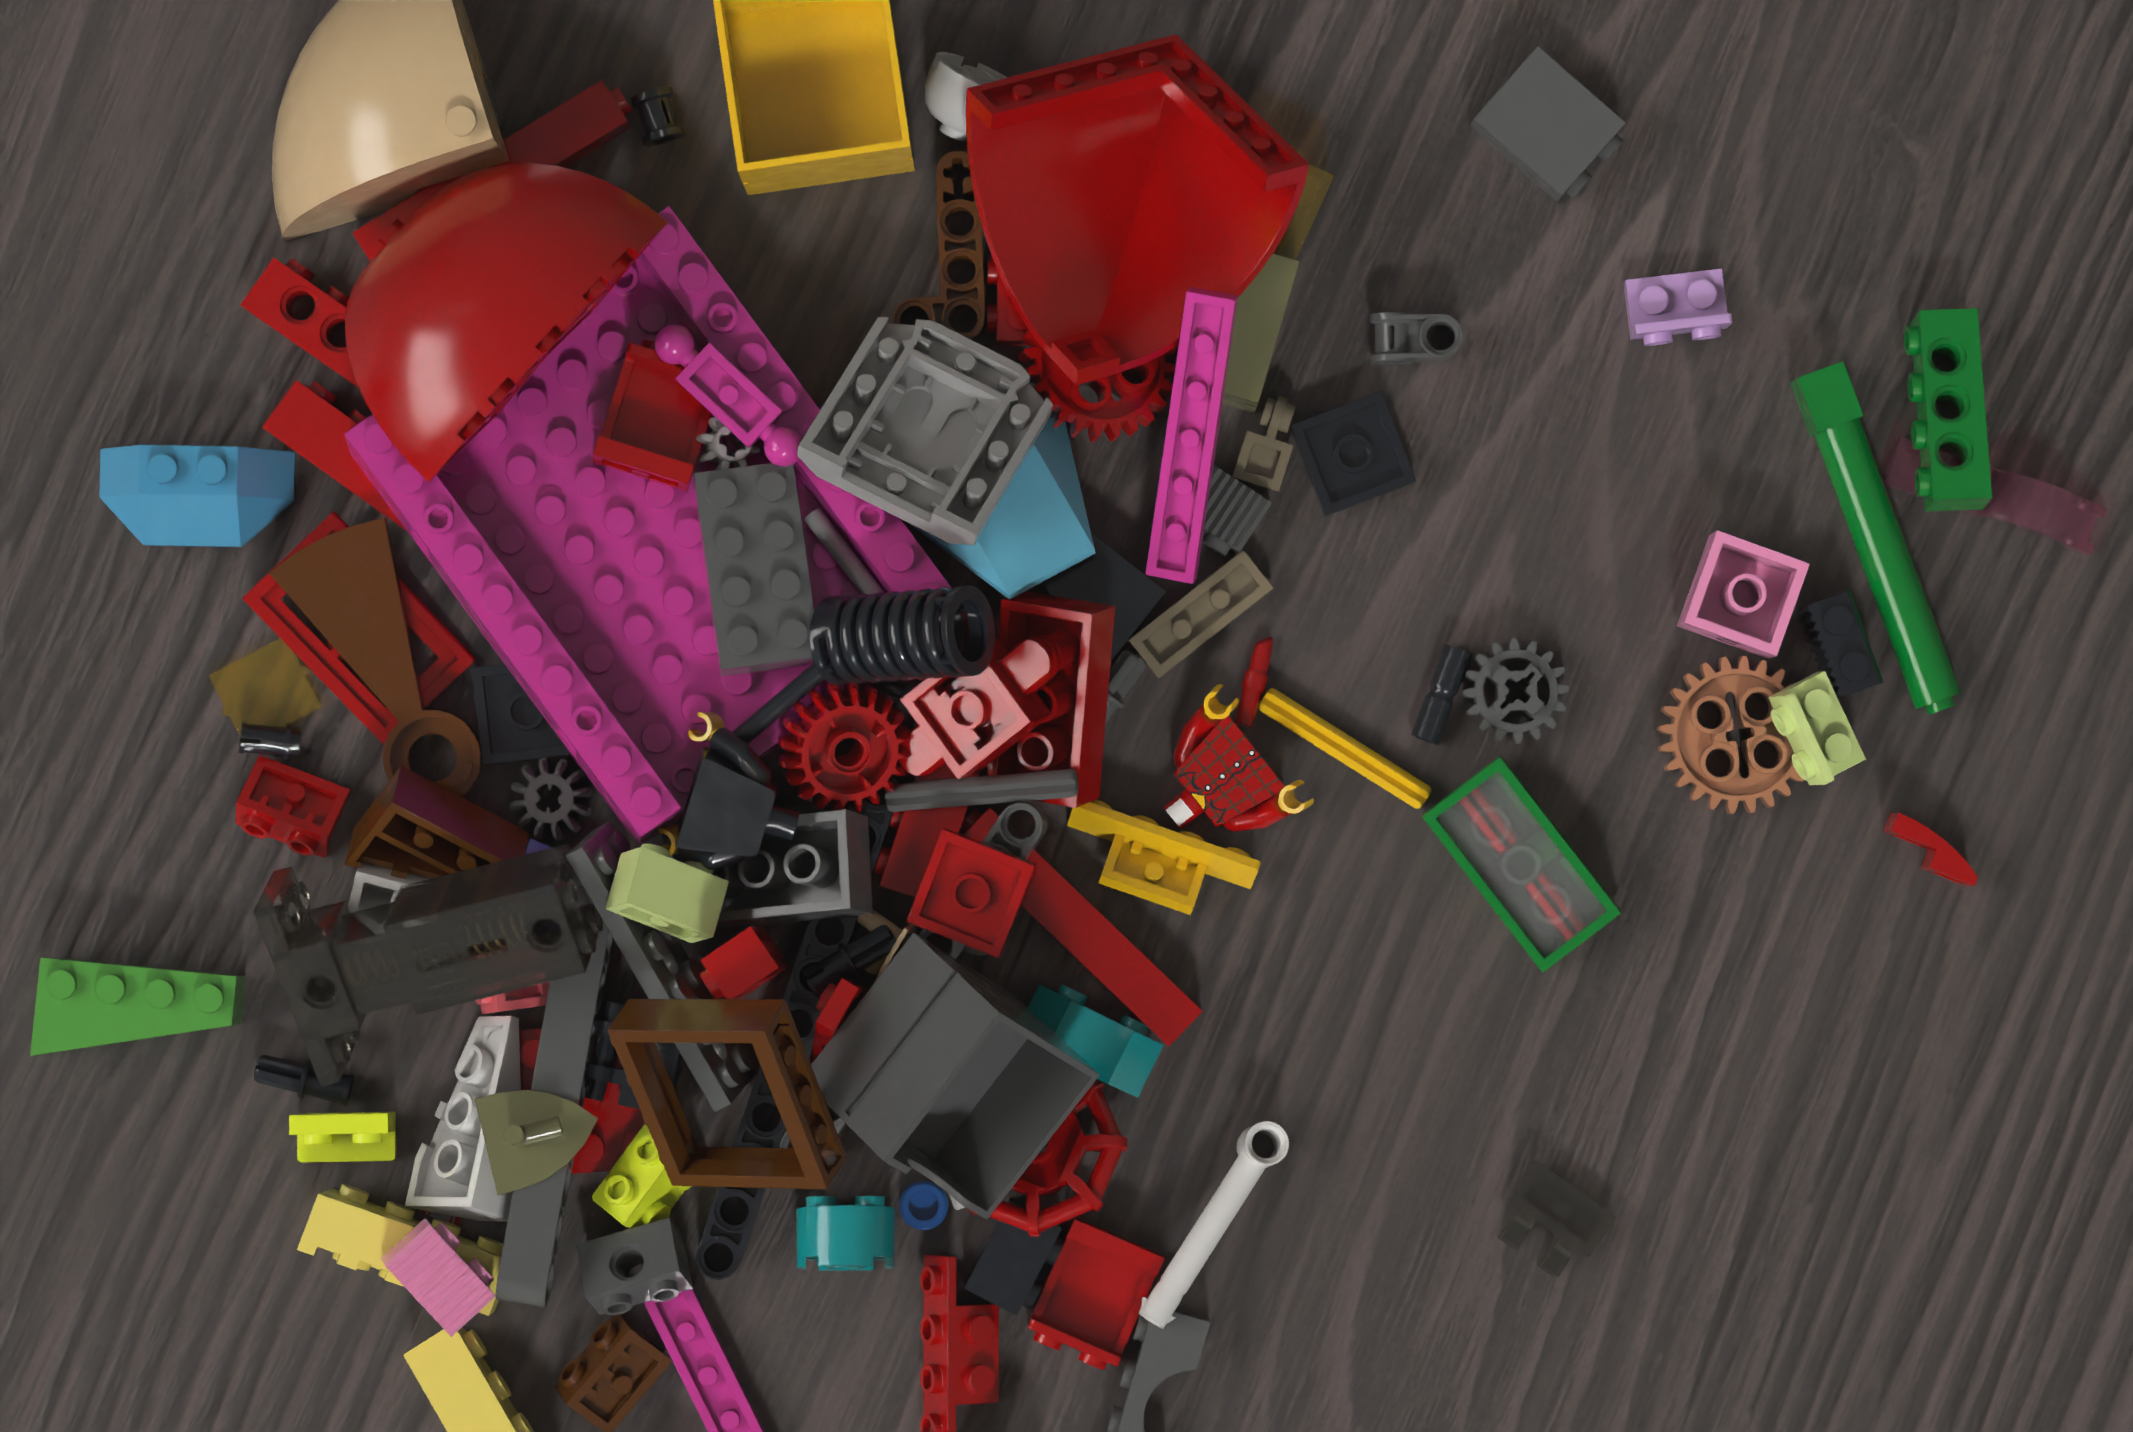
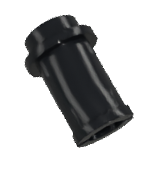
(270, 740)

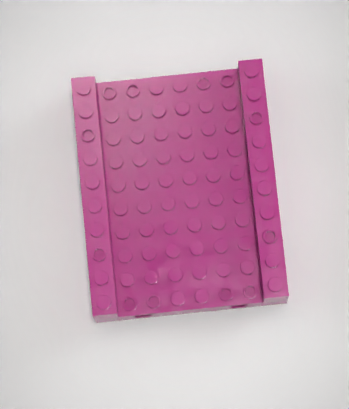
(600, 574)

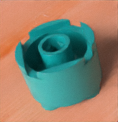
(845, 1234)

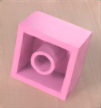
(1743, 594)

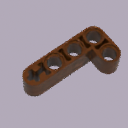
(952, 250)

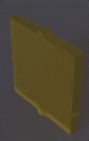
(265, 688)

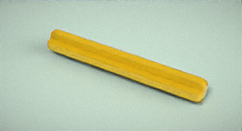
(1345, 748)

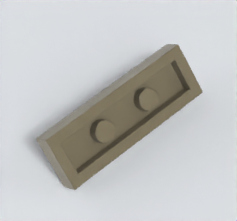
(1200, 614)

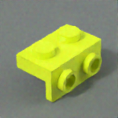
(638, 1185)

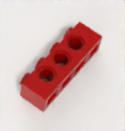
(272, 303)
(742, 964)

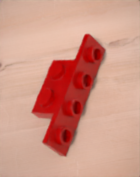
(957, 1347)

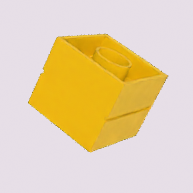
(813, 91)

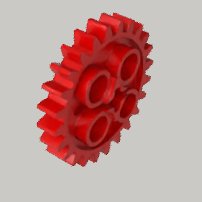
(1134, 402)

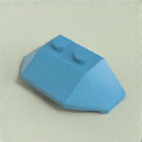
(196, 492)

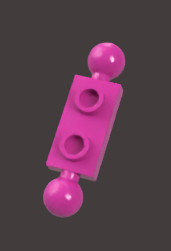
(728, 395)

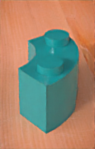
(1112, 1048)

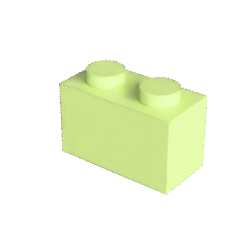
(667, 893)

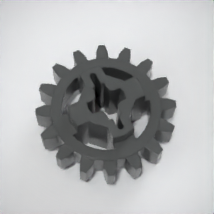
(1531, 707)

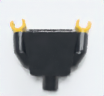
(727, 802)

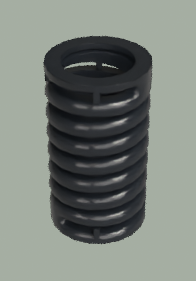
(902, 635)

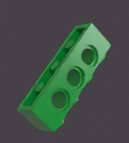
(1957, 337)

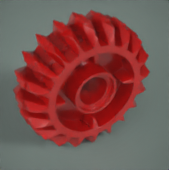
(826, 723)

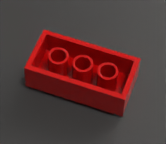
(1074, 695)

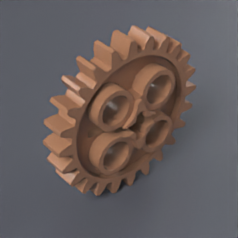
(1693, 742)

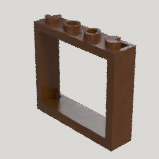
(772, 1031)

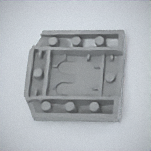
(927, 428)

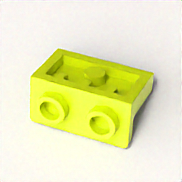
(344, 1136)

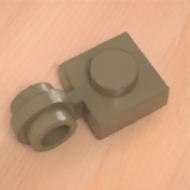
(1262, 457)

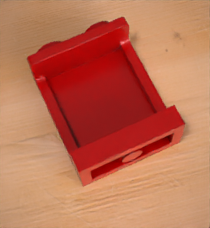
(652, 421)
(1094, 1294)

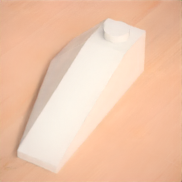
(454, 1169)

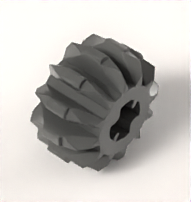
(534, 798)

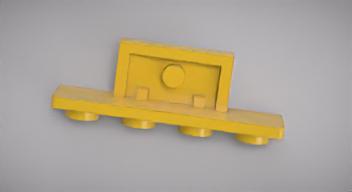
(1157, 860)

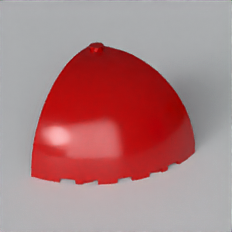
(481, 296)

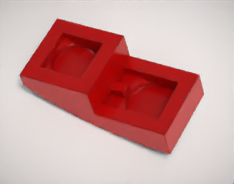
(1940, 855)

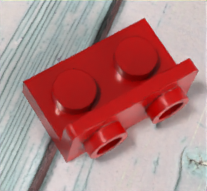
(290, 807)

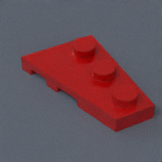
(835, 1007)

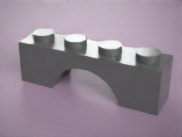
(1160, 1355)

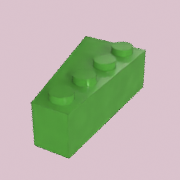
(117, 1003)

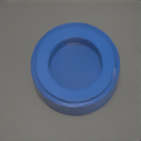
(923, 1205)

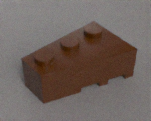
(430, 831)

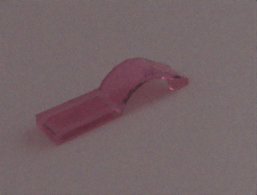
(2014, 500)

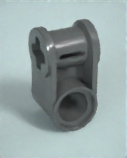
(1411, 339)

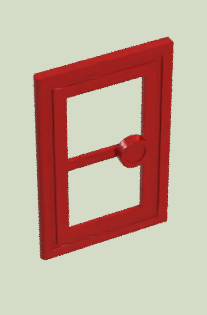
(325, 661)

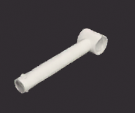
(1213, 1223)

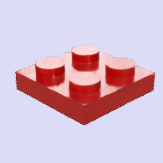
(971, 892)

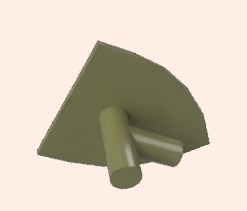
(530, 1135)

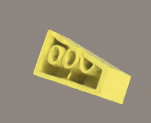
(365, 1232)
(463, 1386)

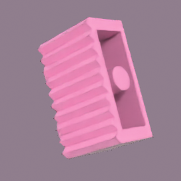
(439, 1276)

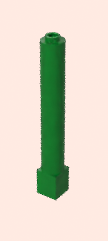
(1834, 421)

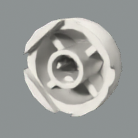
(947, 90)

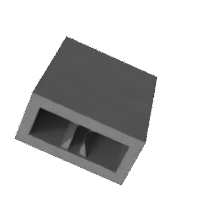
(1549, 126)

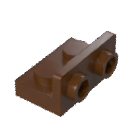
(611, 1373)

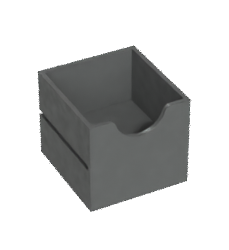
(950, 1076)

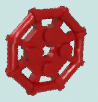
(1060, 1165)

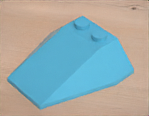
(1037, 523)

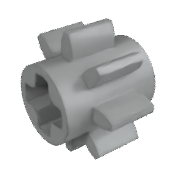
(717, 452)

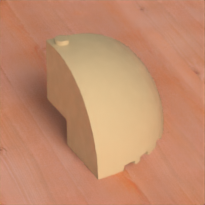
(379, 110)

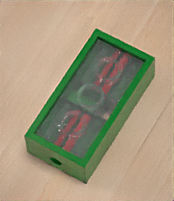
(1521, 863)

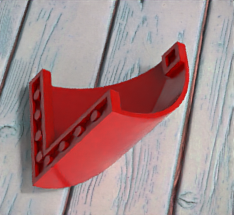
(1122, 191)

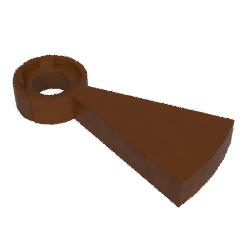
(356, 601)

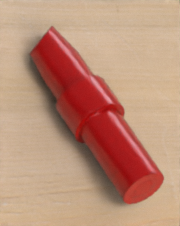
(1254, 683)

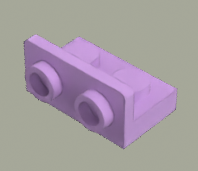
(1677, 305)

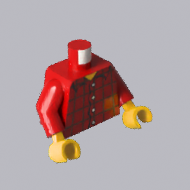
(1226, 775)

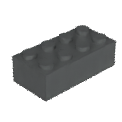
(755, 567)
(801, 879)

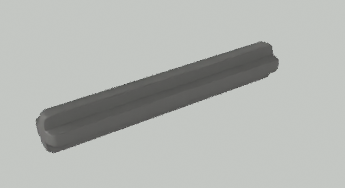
(982, 790)

